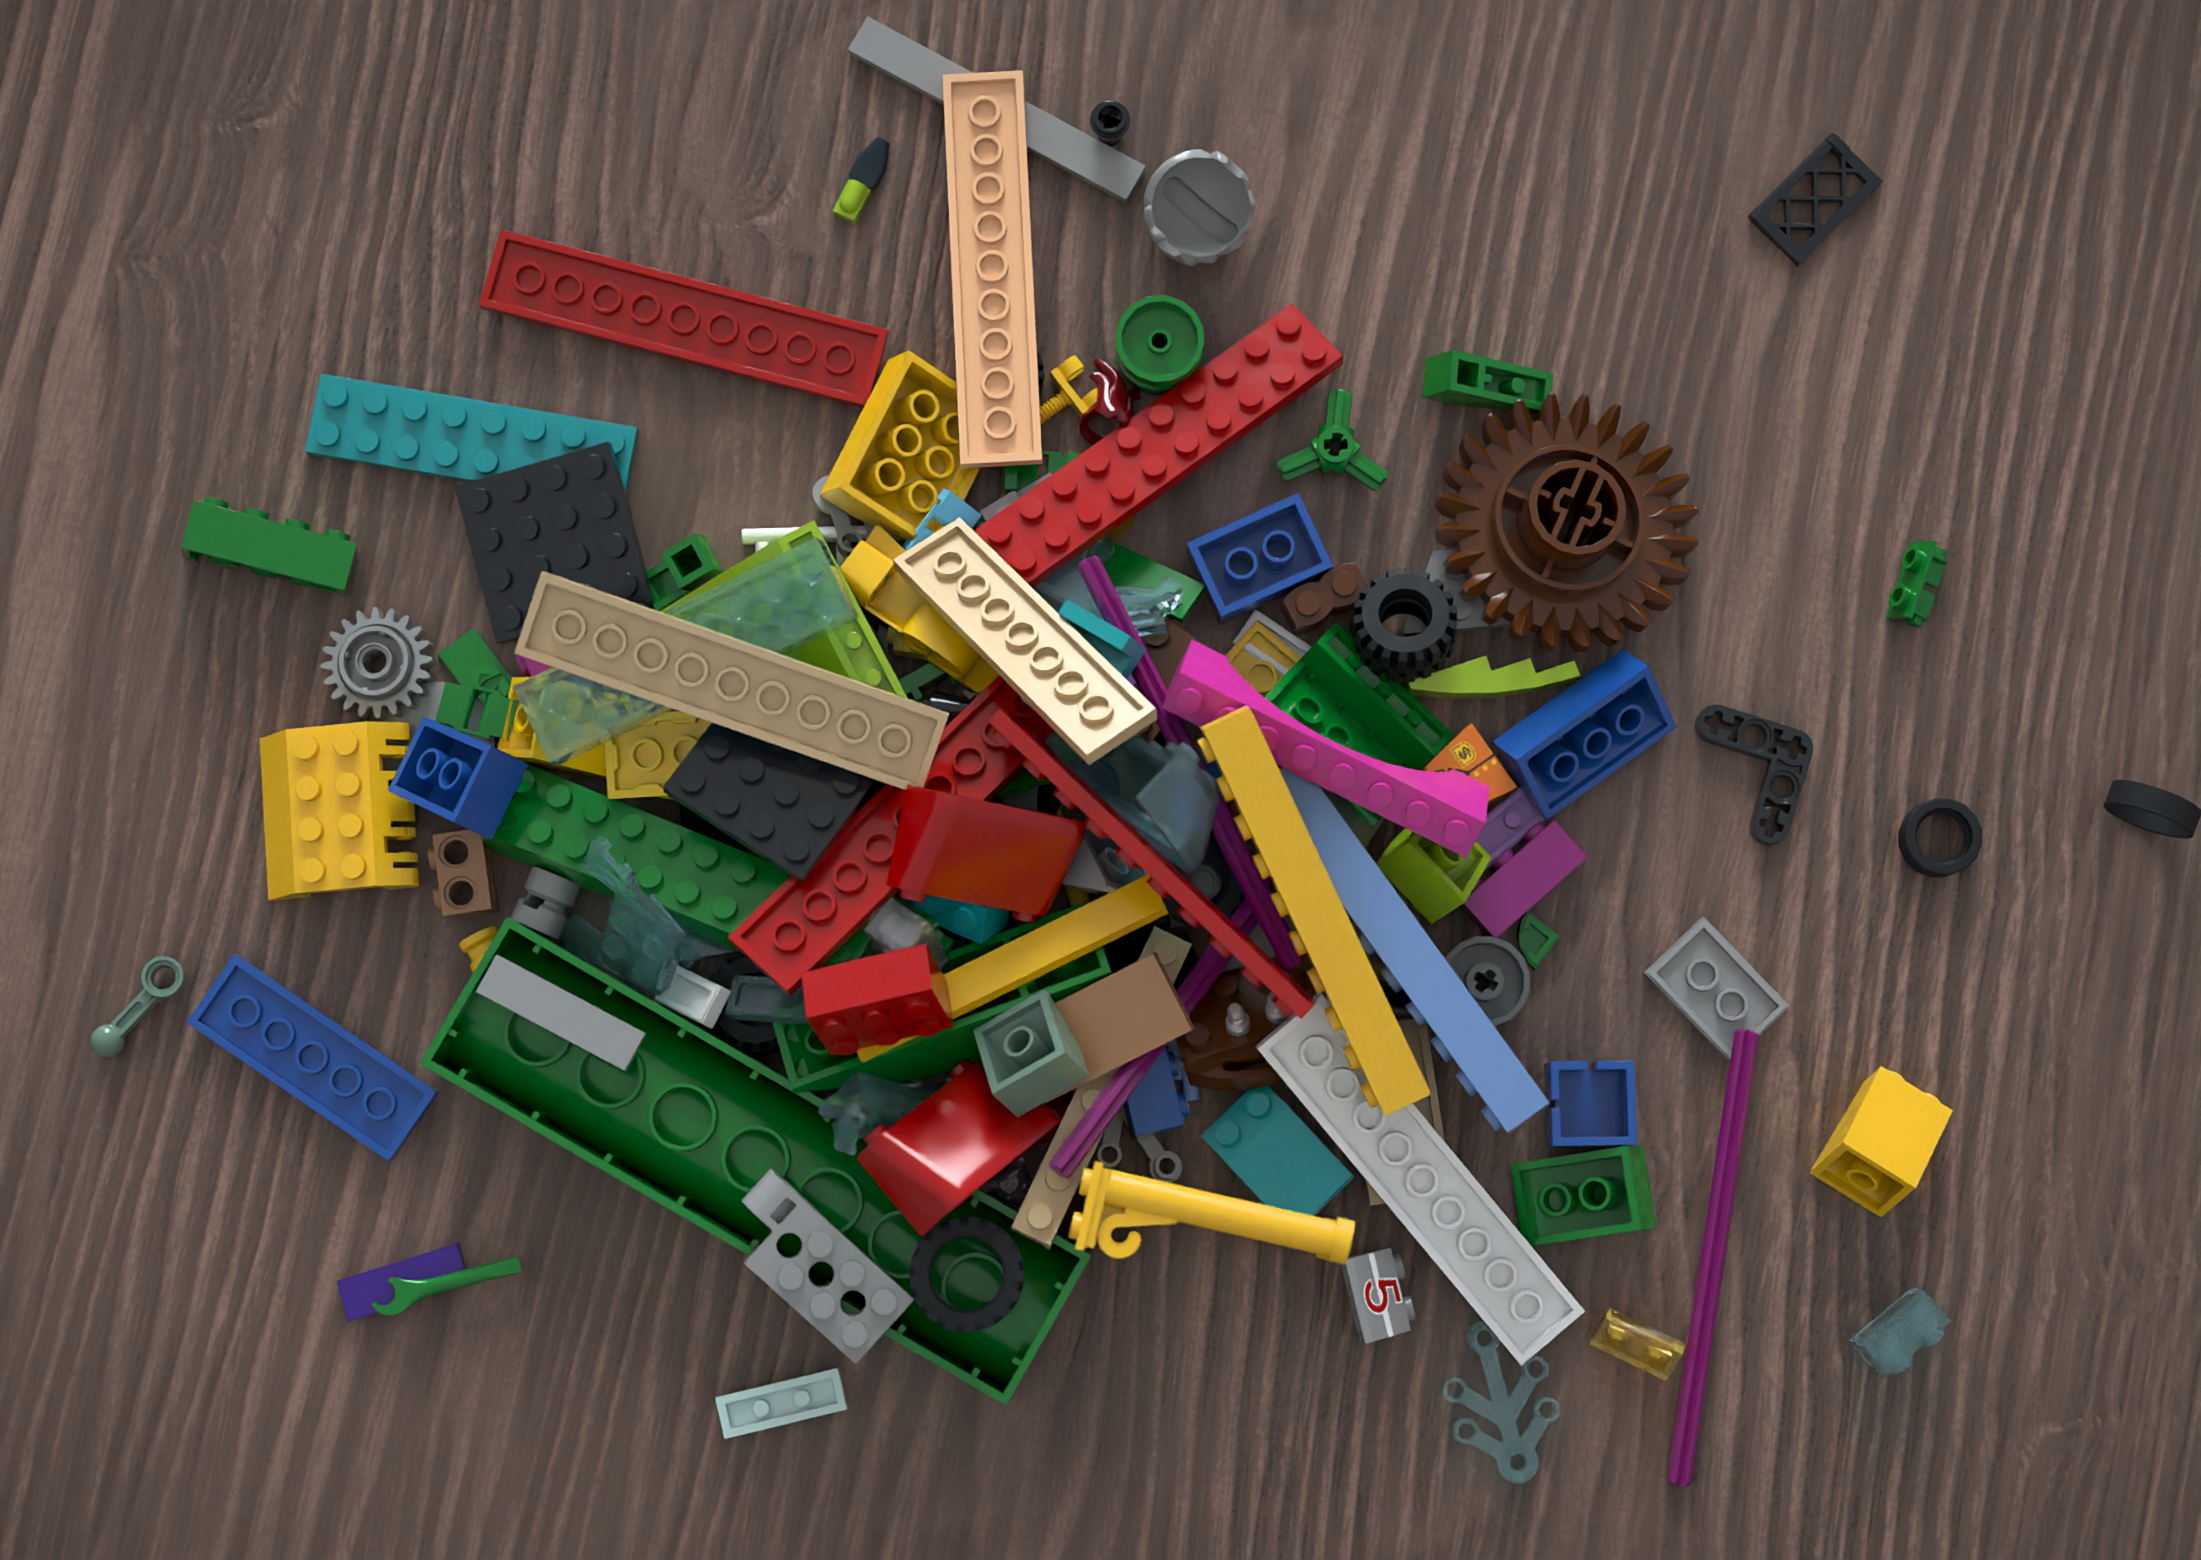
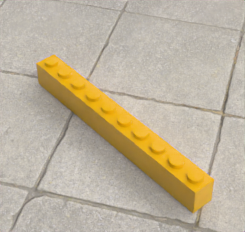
(1314, 910)

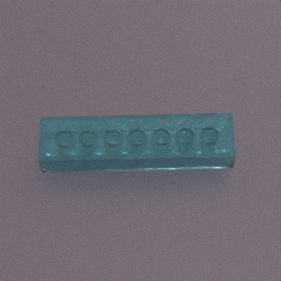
(768, 606)

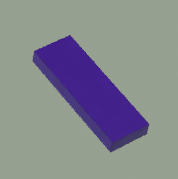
(365, 1288)

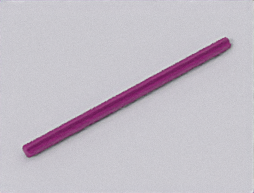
(1175, 731)
(1132, 1072)
(1712, 1258)

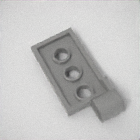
(789, 1212)

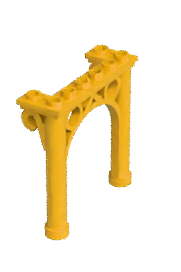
(1133, 1200)

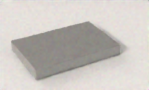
(1715, 987)

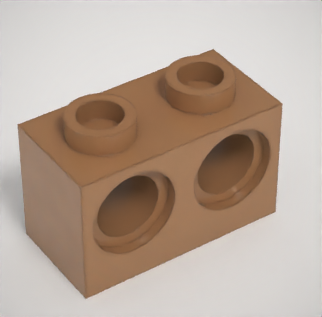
(475, 870)

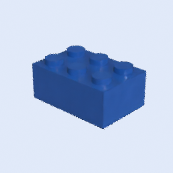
(1258, 558)
(458, 777)

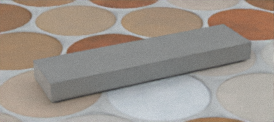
(561, 1013)

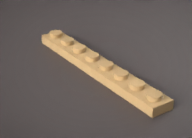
(1049, 1192)

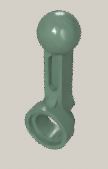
(110, 1038)

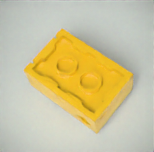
(648, 755)

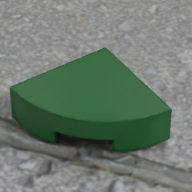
(1534, 939)

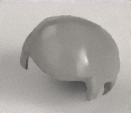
(1198, 207)

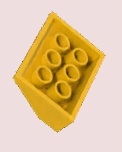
(902, 450)

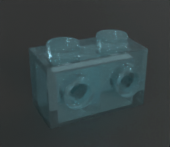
(1900, 1332)

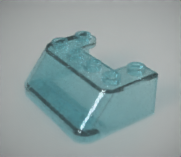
(1155, 792)

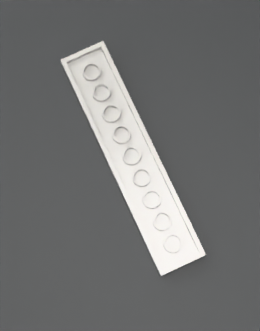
(1424, 1188)

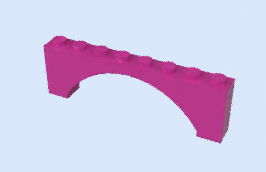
(1436, 805)

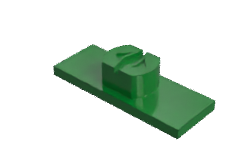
(1137, 571)
(476, 664)

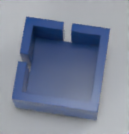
(1590, 1105)

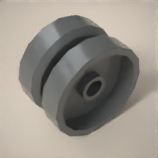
(1501, 967)

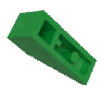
(1483, 382)

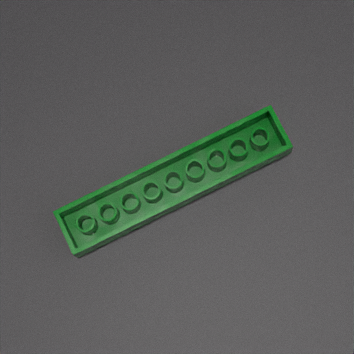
(694, 877)

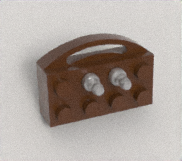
(1229, 1026)

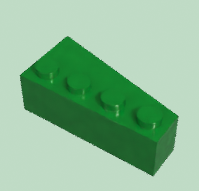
(268, 546)

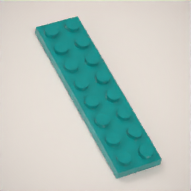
(448, 433)

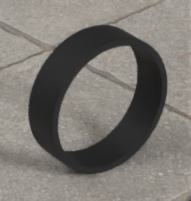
(2152, 809)

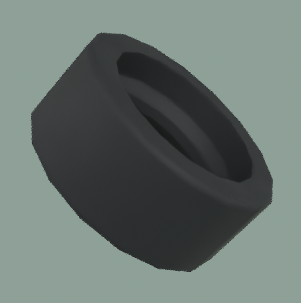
(1949, 807)

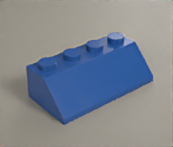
(1585, 733)

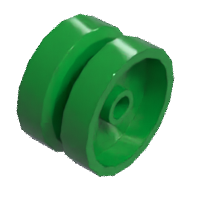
(1153, 321)

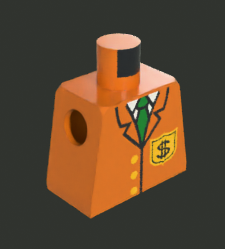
(1474, 758)

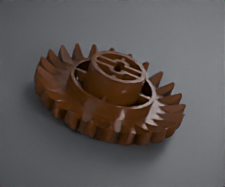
(1515, 555)

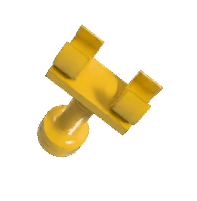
(1061, 377)

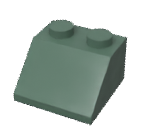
(1030, 1054)

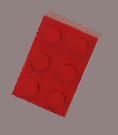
(877, 1000)

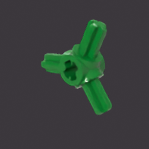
(1349, 459)

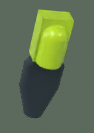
(863, 179)

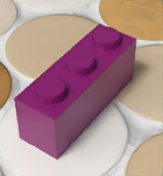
(1522, 878)

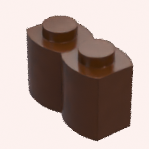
(1312, 603)

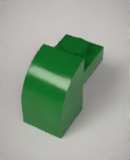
(683, 570)

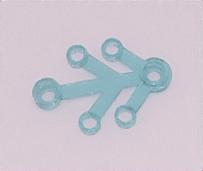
(1503, 1409)

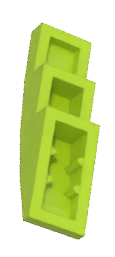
(1477, 680)

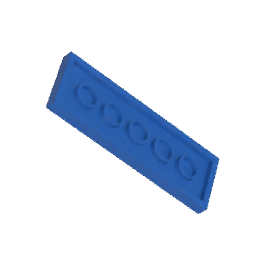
(313, 1057)

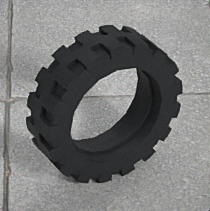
(922, 1283)

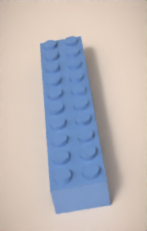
(1417, 966)

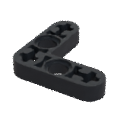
(1778, 764)

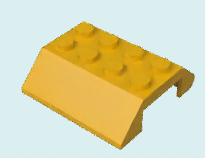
(333, 810)

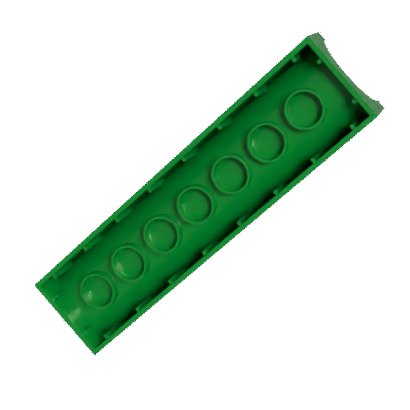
(707, 1123)

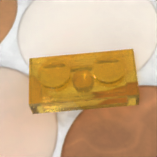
(1637, 1343)

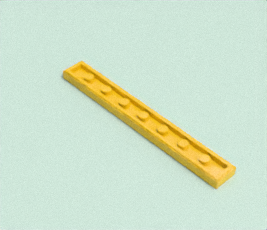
(1046, 949)

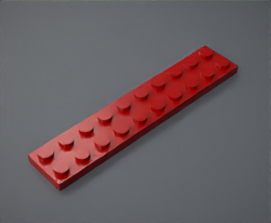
(683, 319)
(1160, 446)
(1138, 852)
(812, 920)

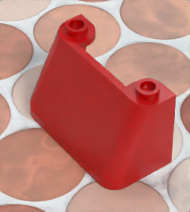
(982, 852)
(950, 1146)

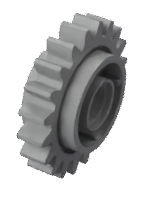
(358, 649)

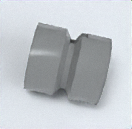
(545, 902)

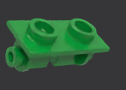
(1921, 565)

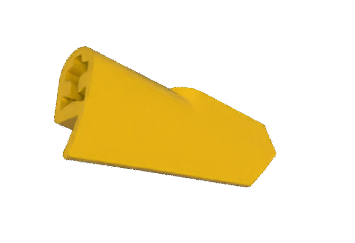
(895, 602)

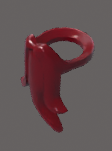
(1111, 402)

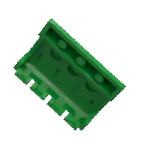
(1357, 708)

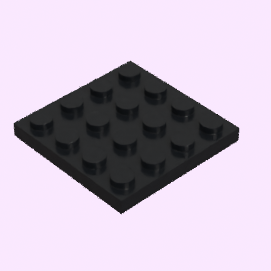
(555, 519)
(768, 797)

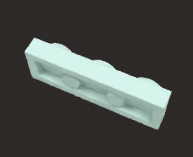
(781, 1403)

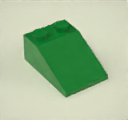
(1583, 1195)

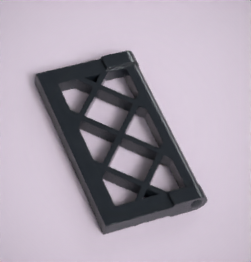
(1809, 167)

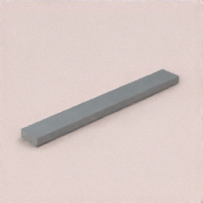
(1045, 134)

